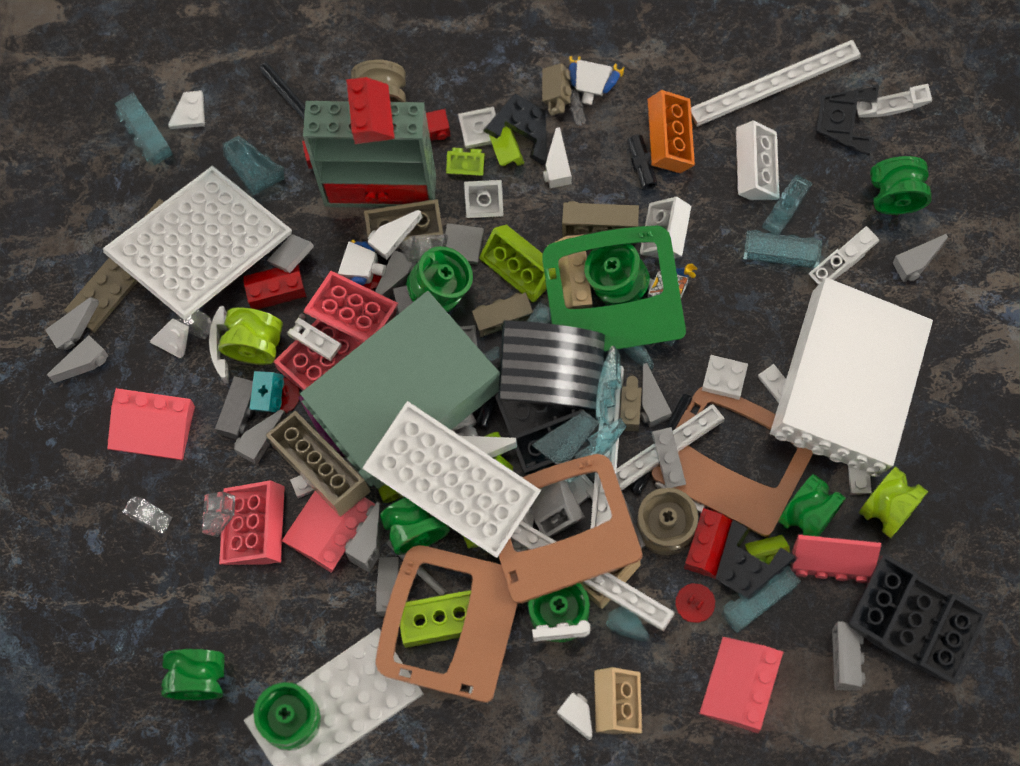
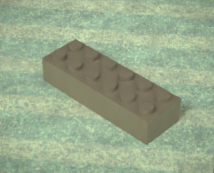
(318, 463)

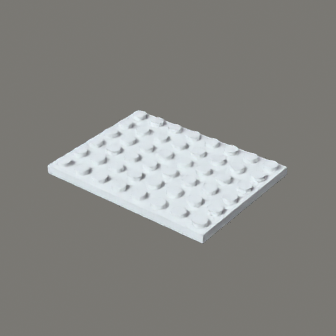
(197, 242)

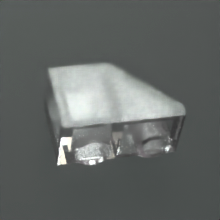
(217, 513)
(147, 514)

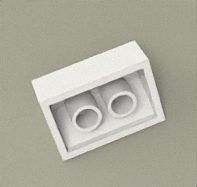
(674, 217)

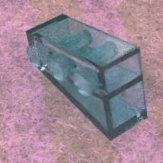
(251, 166)
(567, 439)

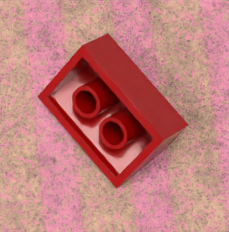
(370, 110)
(273, 287)
(708, 543)

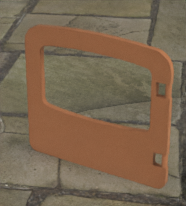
(727, 491)
(580, 556)
(483, 633)

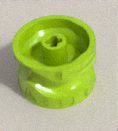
(251, 336)
(893, 502)

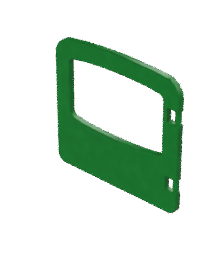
(629, 323)

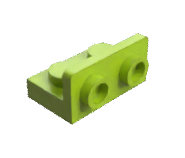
(465, 162)

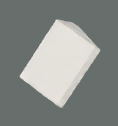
(483, 198)

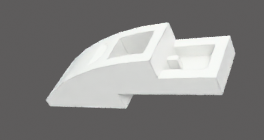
(845, 257)

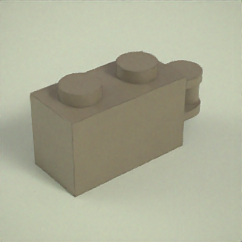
(556, 88)
(631, 404)

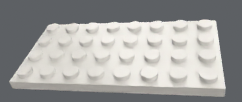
(451, 479)
(351, 704)

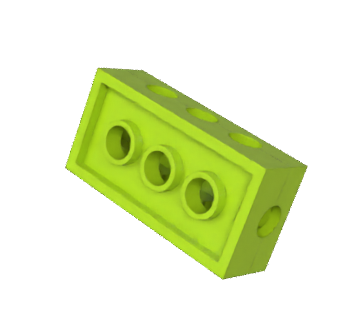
(428, 610)

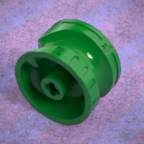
(901, 185)
(443, 274)
(617, 274)
(812, 507)
(411, 526)
(573, 608)
(192, 674)
(275, 705)

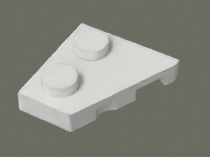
(189, 111)
(172, 338)

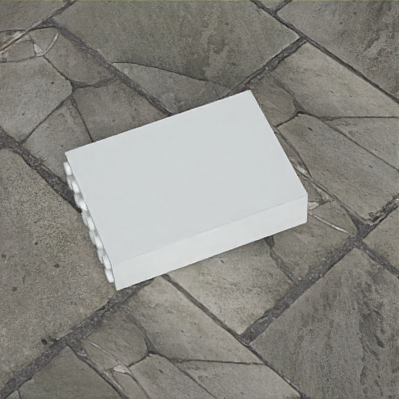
(852, 378)

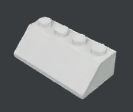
(757, 162)

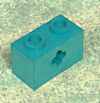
(266, 392)

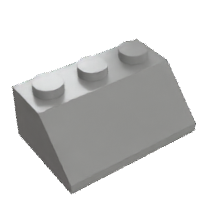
(847, 658)

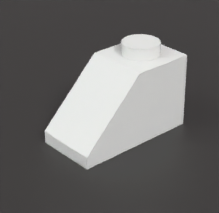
(577, 714)

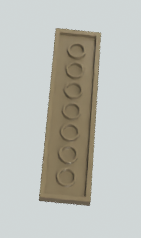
(108, 286)

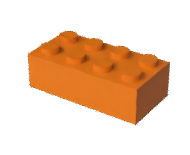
(671, 131)

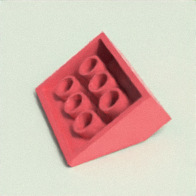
(350, 307)
(304, 365)
(150, 424)
(256, 527)
(324, 534)
(835, 558)
(741, 683)

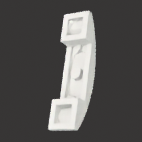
(896, 103)
(214, 341)

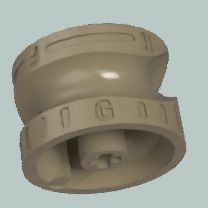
(385, 72)
(669, 506)

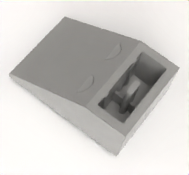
(556, 509)
(366, 545)

